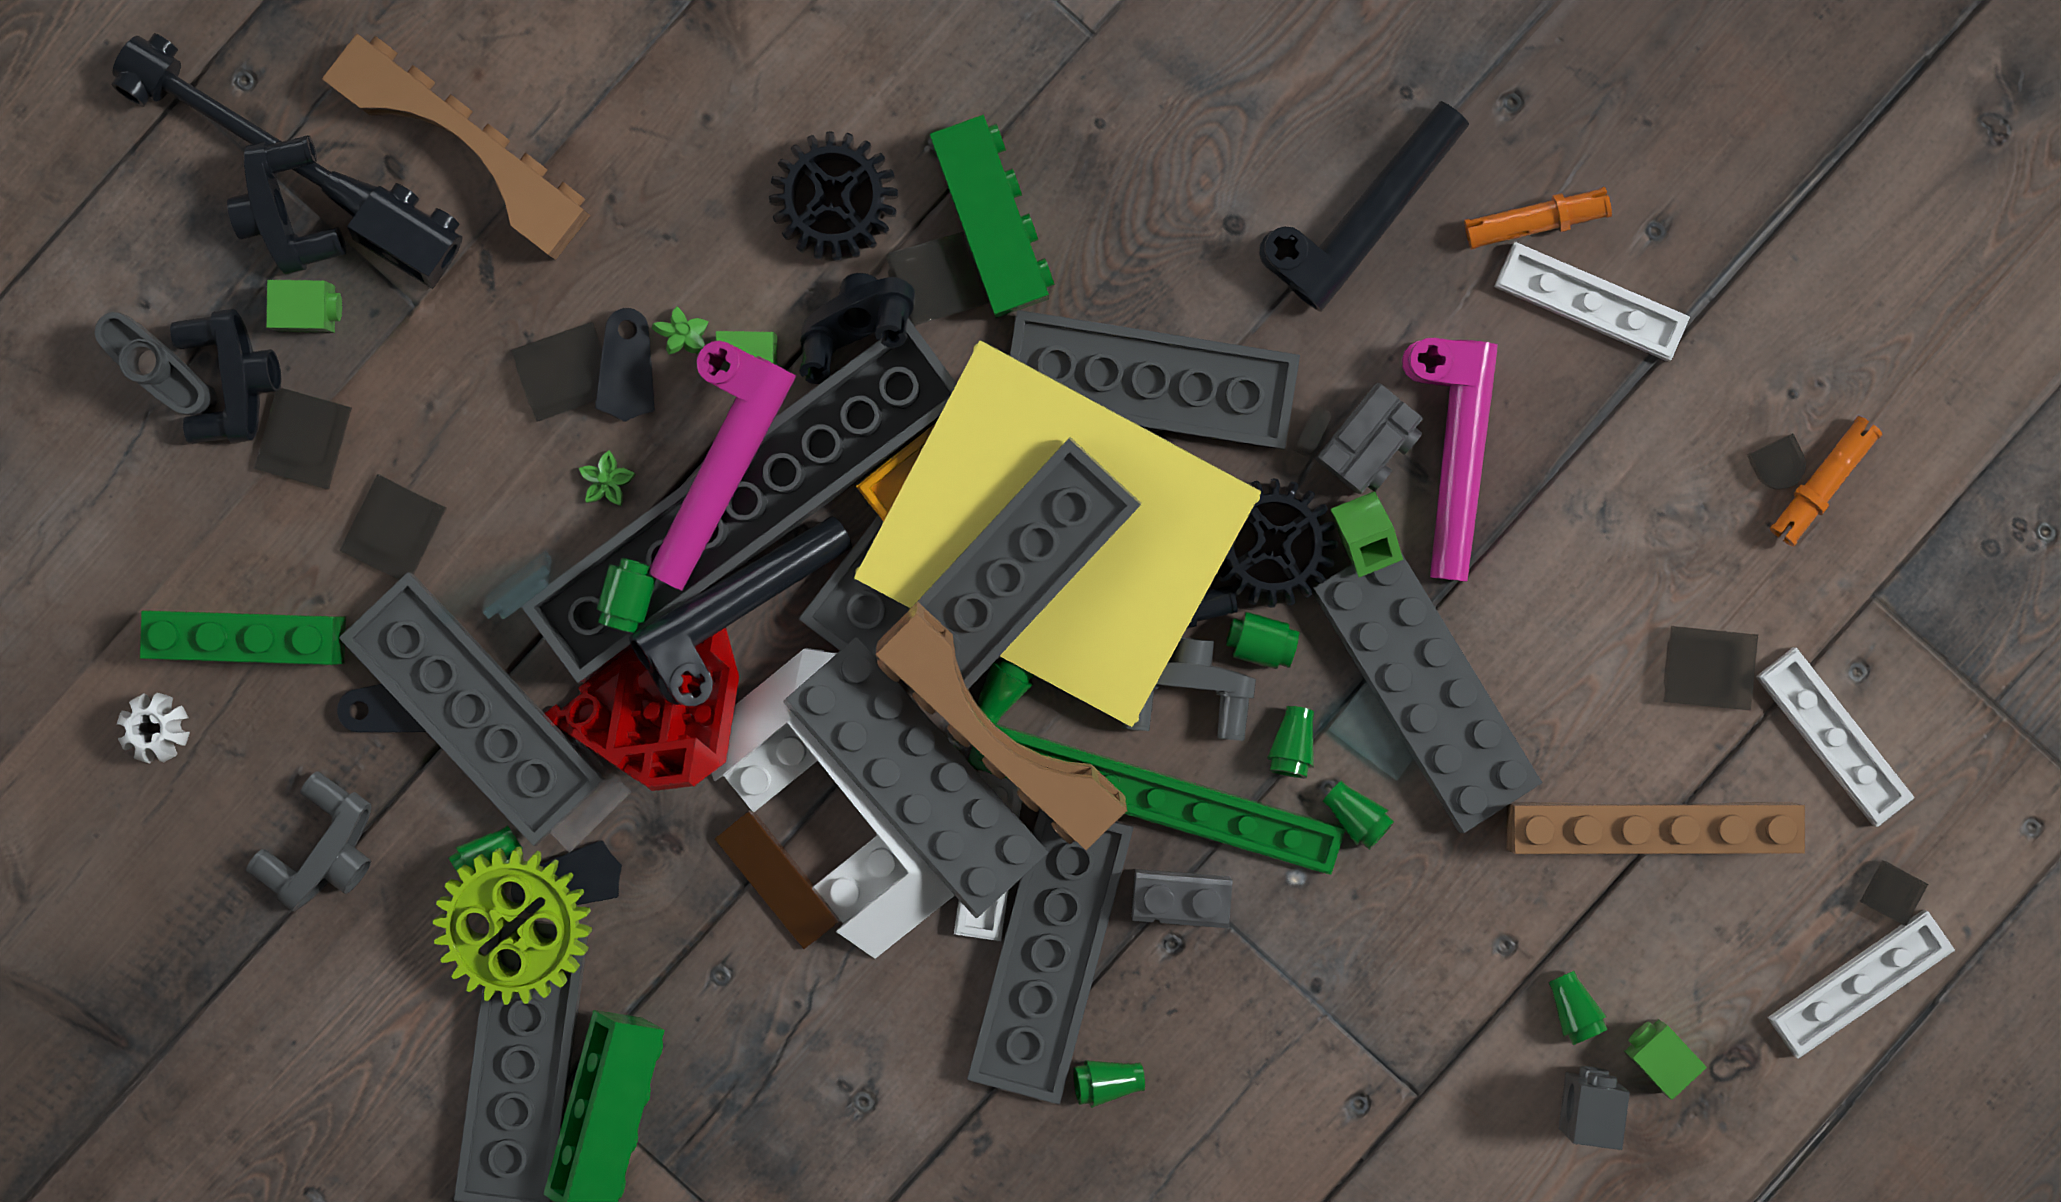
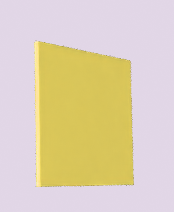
(1137, 594)

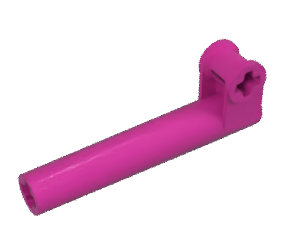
(1469, 373)
(759, 395)

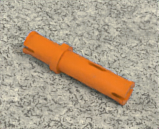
(1538, 218)
(1815, 494)

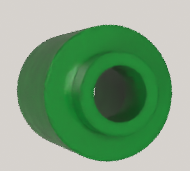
(626, 595)
(1262, 640)

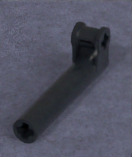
(1321, 271)
(670, 642)

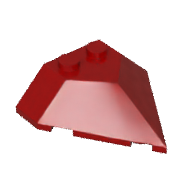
(643, 733)

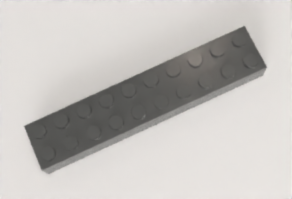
(800, 466)

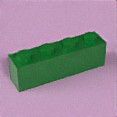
(990, 215)
(242, 637)
(604, 1109)

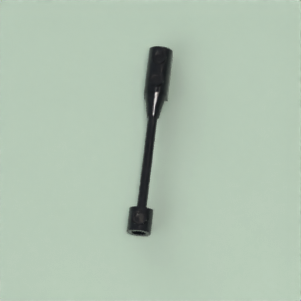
(381, 218)

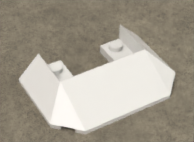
(885, 883)

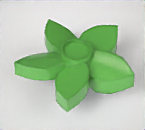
(682, 333)
(606, 479)

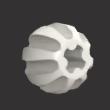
(155, 711)

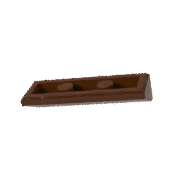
(777, 878)

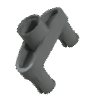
(169, 380)
(1192, 668)
(333, 858)

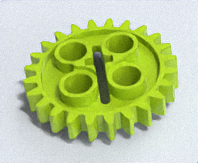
(484, 894)

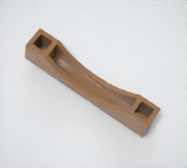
(381, 87)
(1069, 792)
(1656, 828)

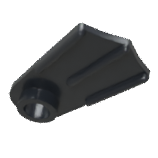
(625, 368)
(384, 712)
(593, 871)

